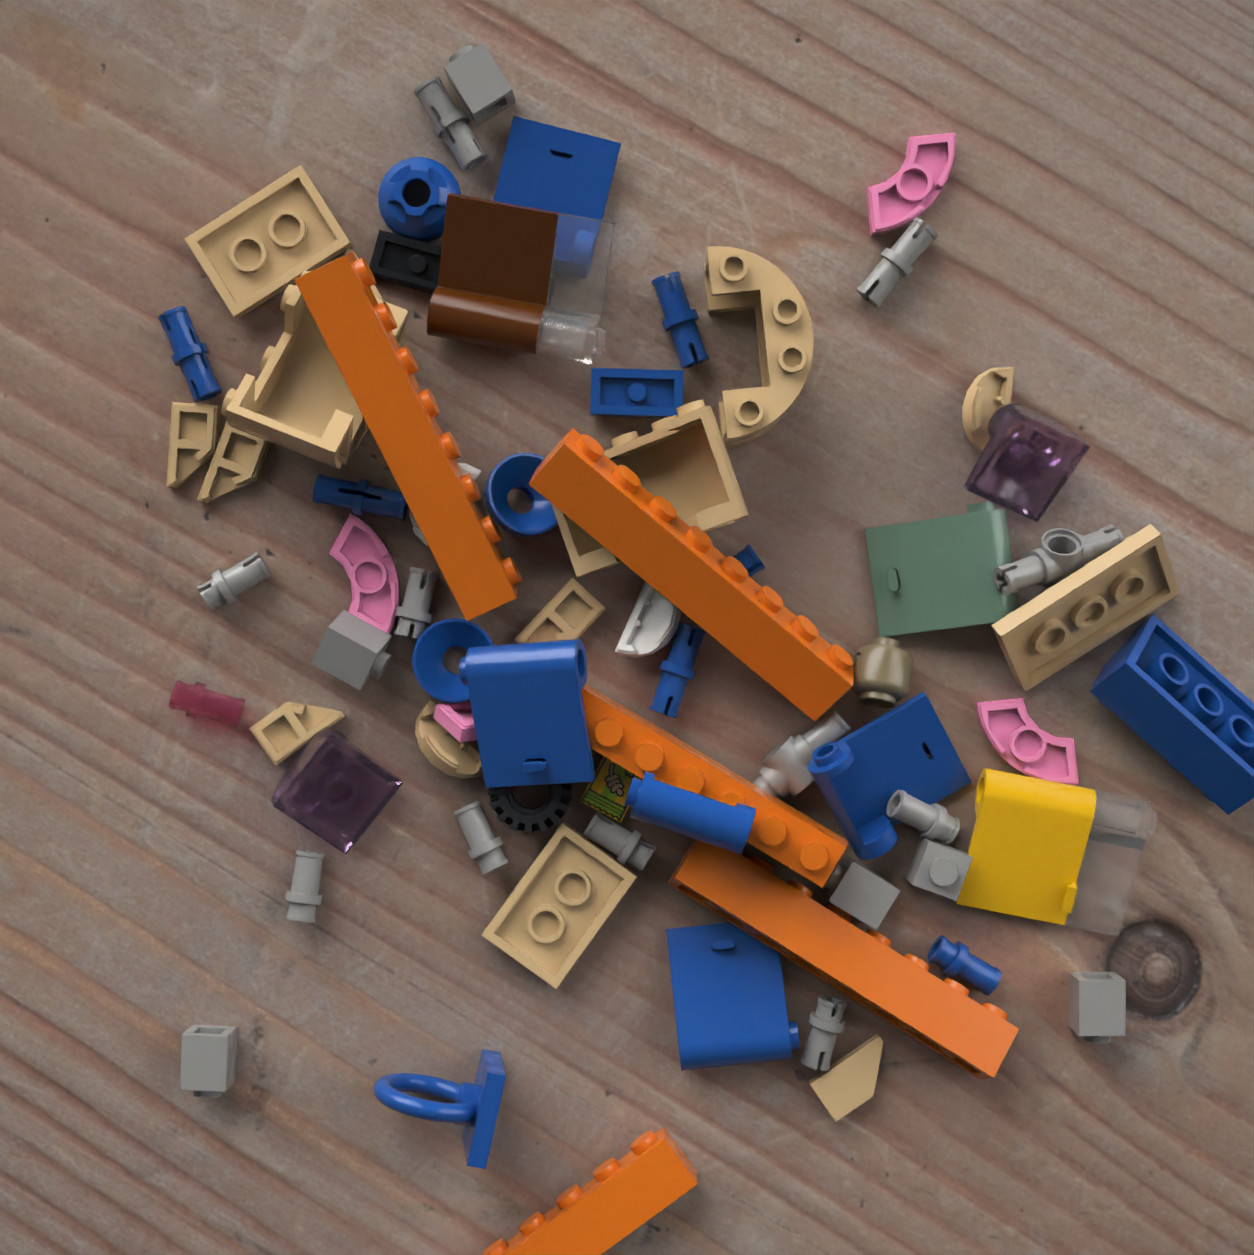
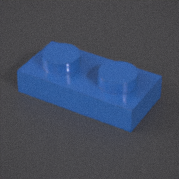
(636, 392)

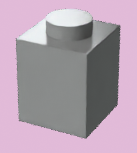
(479, 82)
(353, 650)
(938, 868)
(860, 892)
(1097, 1005)
(208, 1059)

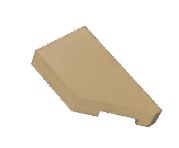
(192, 439)
(234, 463)
(564, 616)
(292, 728)
(849, 1079)

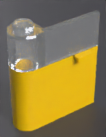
(1055, 851)

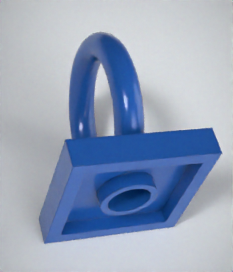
(474, 1105)

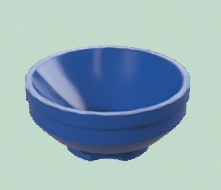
(421, 222)
(513, 474)
(430, 652)

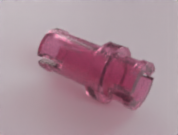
(206, 703)

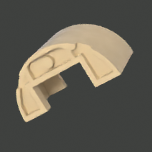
(783, 333)
(301, 392)
(676, 461)

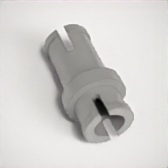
(229, 584)
(416, 604)
(930, 820)
(480, 837)
(620, 841)
(305, 887)
(825, 1026)

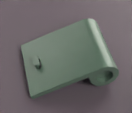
(942, 571)

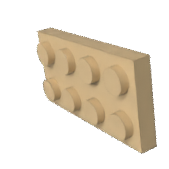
(1087, 608)

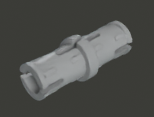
(450, 123)
(897, 262)

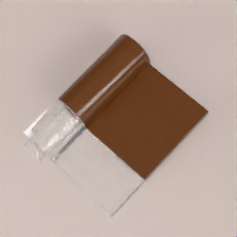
(522, 279)

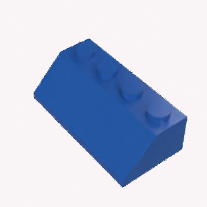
(1183, 711)

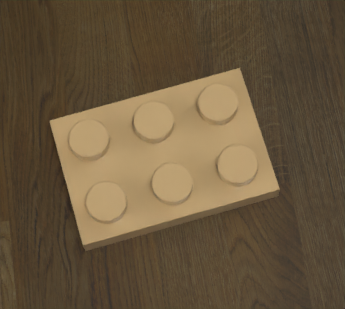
(268, 242)
(559, 905)

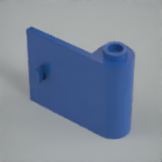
(568, 180)
(530, 707)
(877, 760)
(690, 813)
(728, 1000)

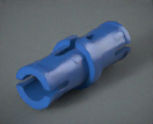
(680, 319)
(190, 354)
(360, 497)
(677, 670)

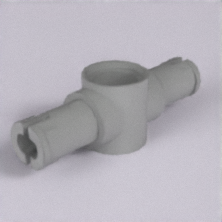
(1056, 558)
(787, 764)

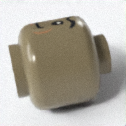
(881, 673)

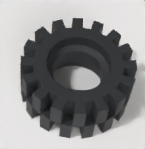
(526, 818)

